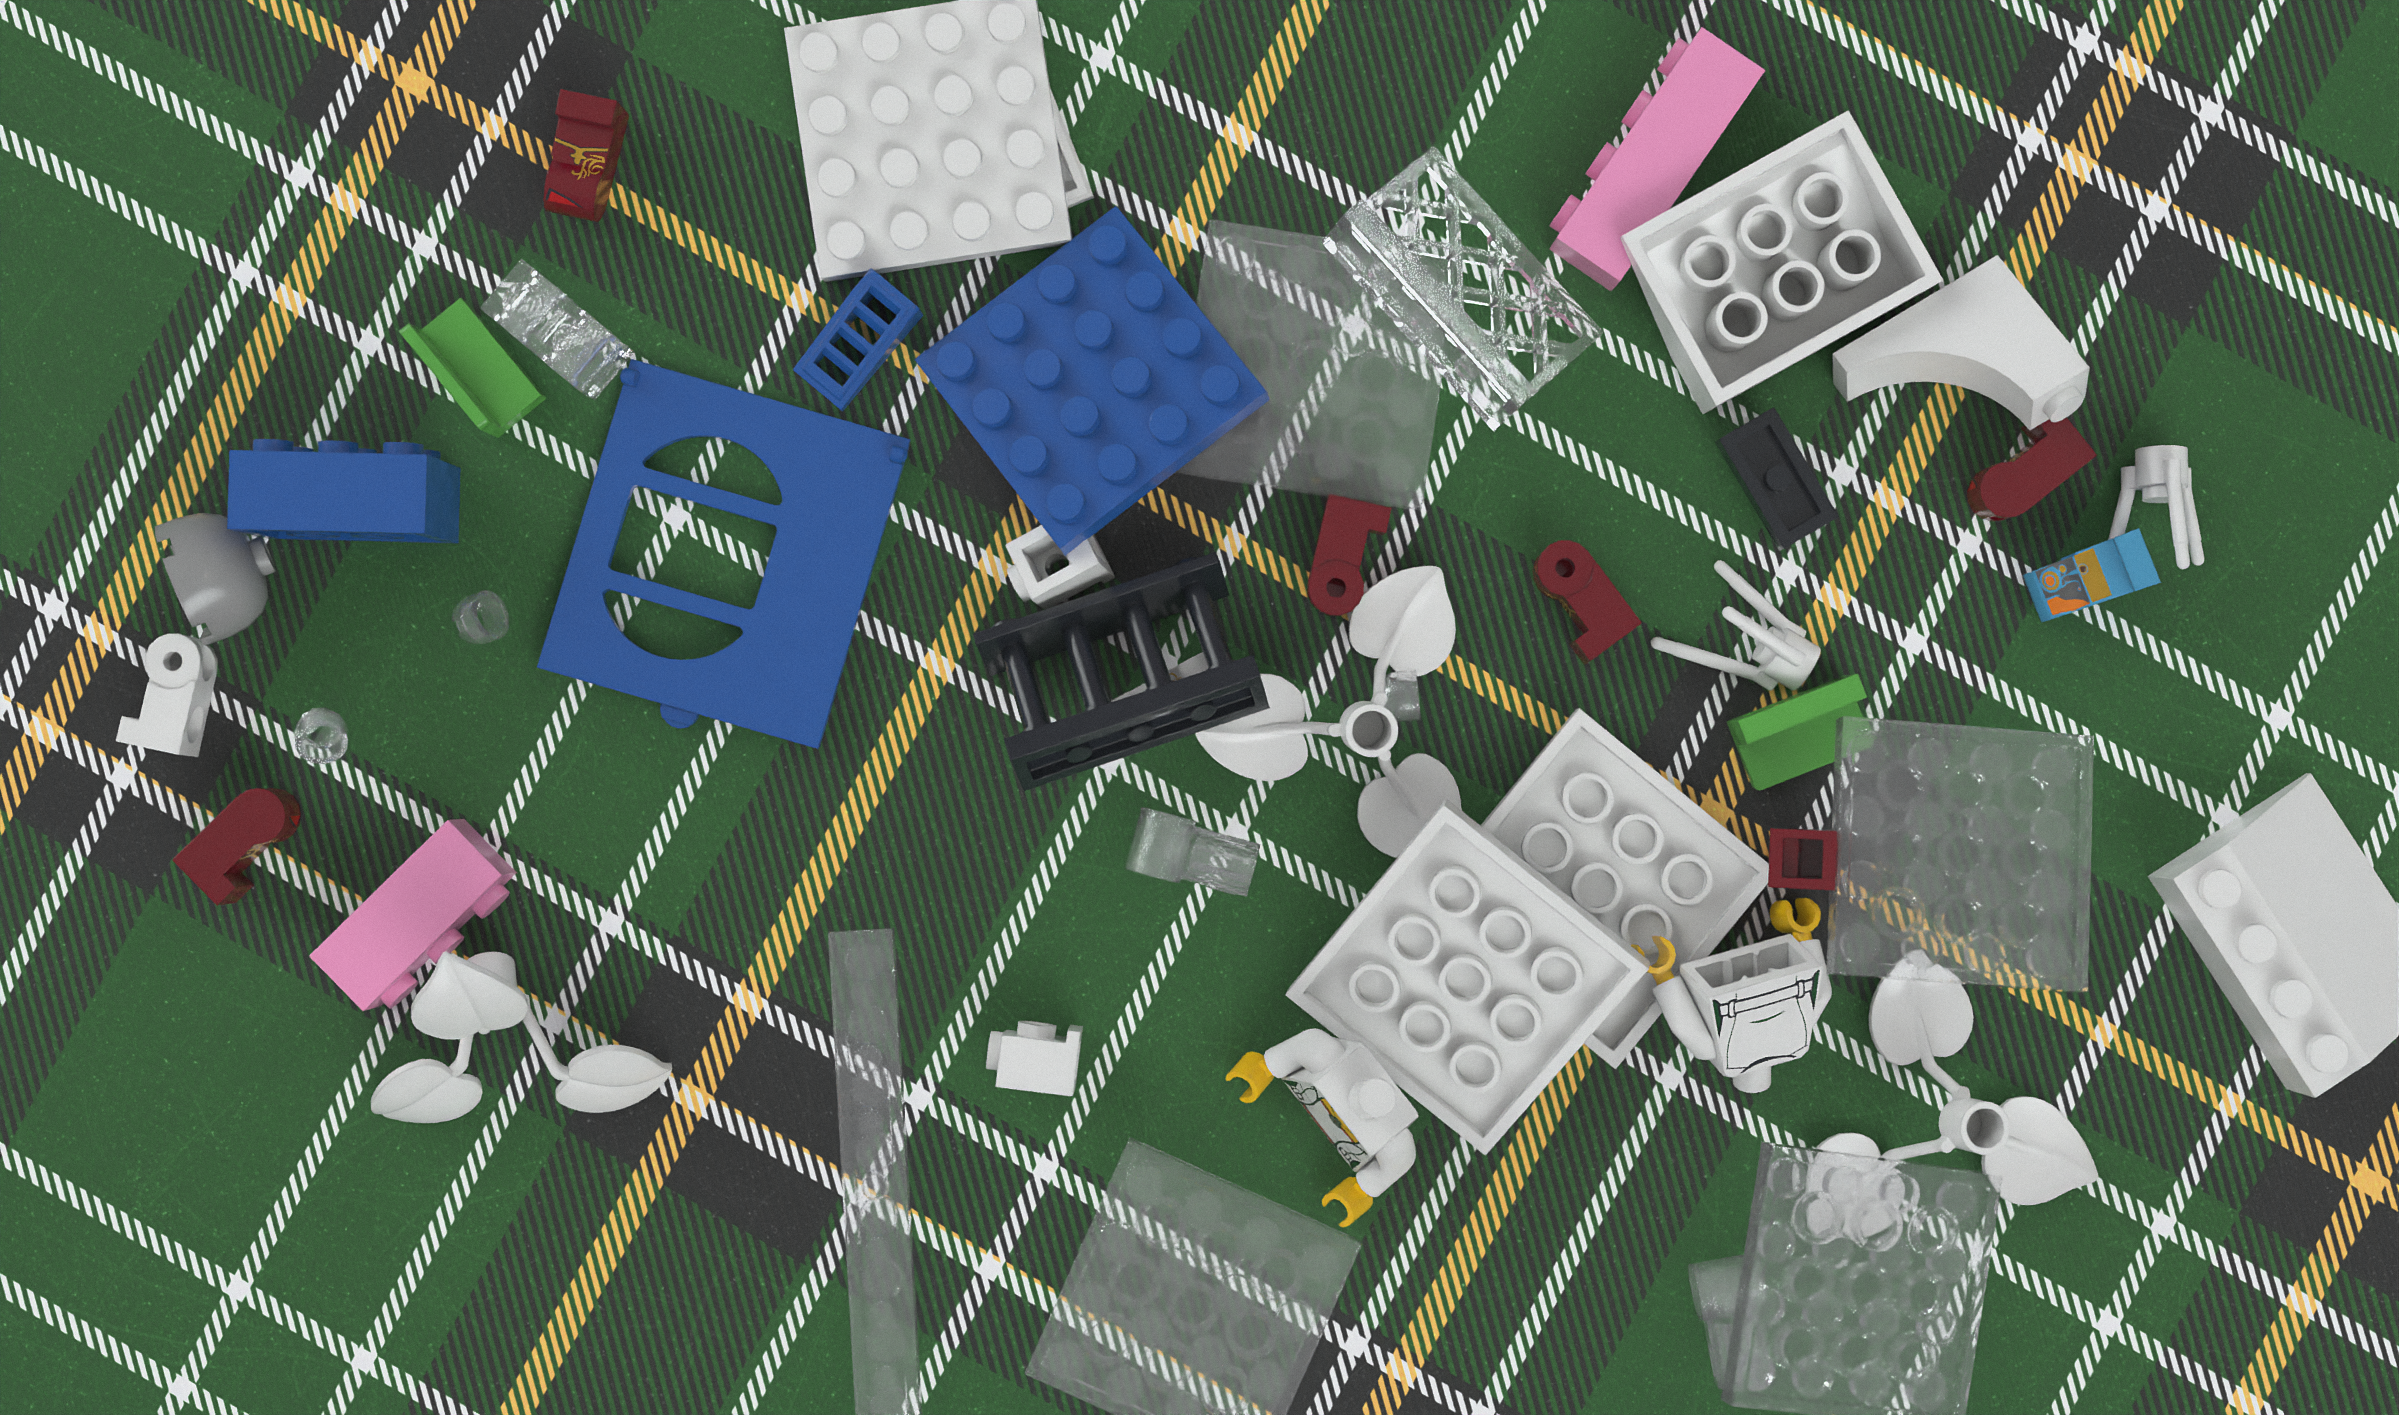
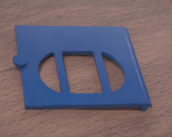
(829, 527)

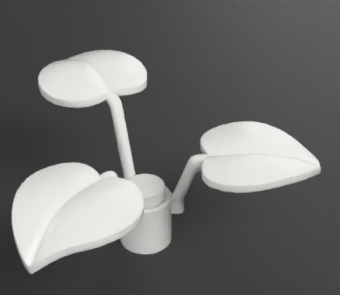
(1405, 625)
(485, 997)
(2018, 1140)

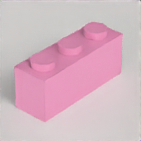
(415, 916)

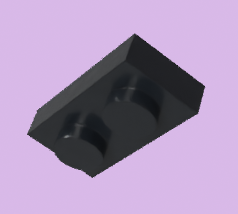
(1776, 479)

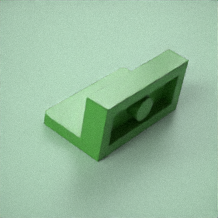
(475, 368)
(1795, 731)

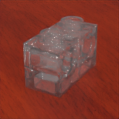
(557, 329)

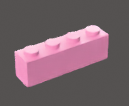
(1658, 155)

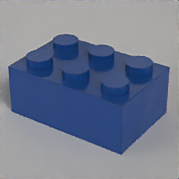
(343, 492)

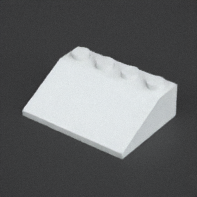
(1778, 262)
(2294, 934)

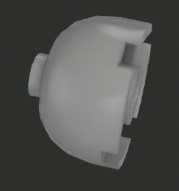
(216, 573)

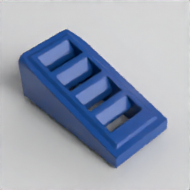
(855, 306)

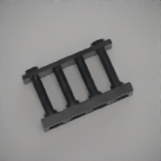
(1137, 722)

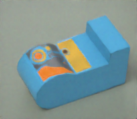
(2092, 576)

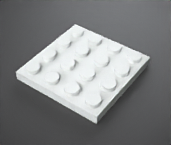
(927, 136)
(1629, 856)
(1468, 977)

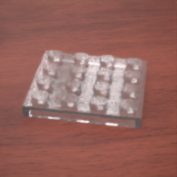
(1342, 380)
(1961, 854)
(1860, 1285)
(1191, 1296)

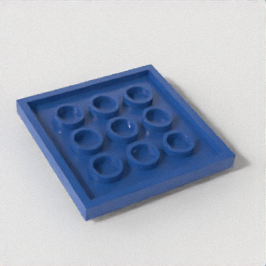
(1092, 380)

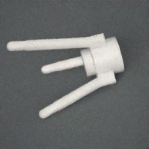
(2163, 478)
(1780, 651)

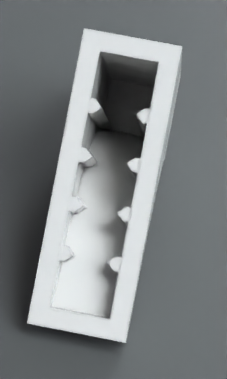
(1975, 336)

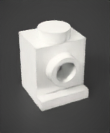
(1033, 560)
(1035, 1058)

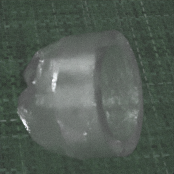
(492, 611)
(1403, 695)
(330, 741)

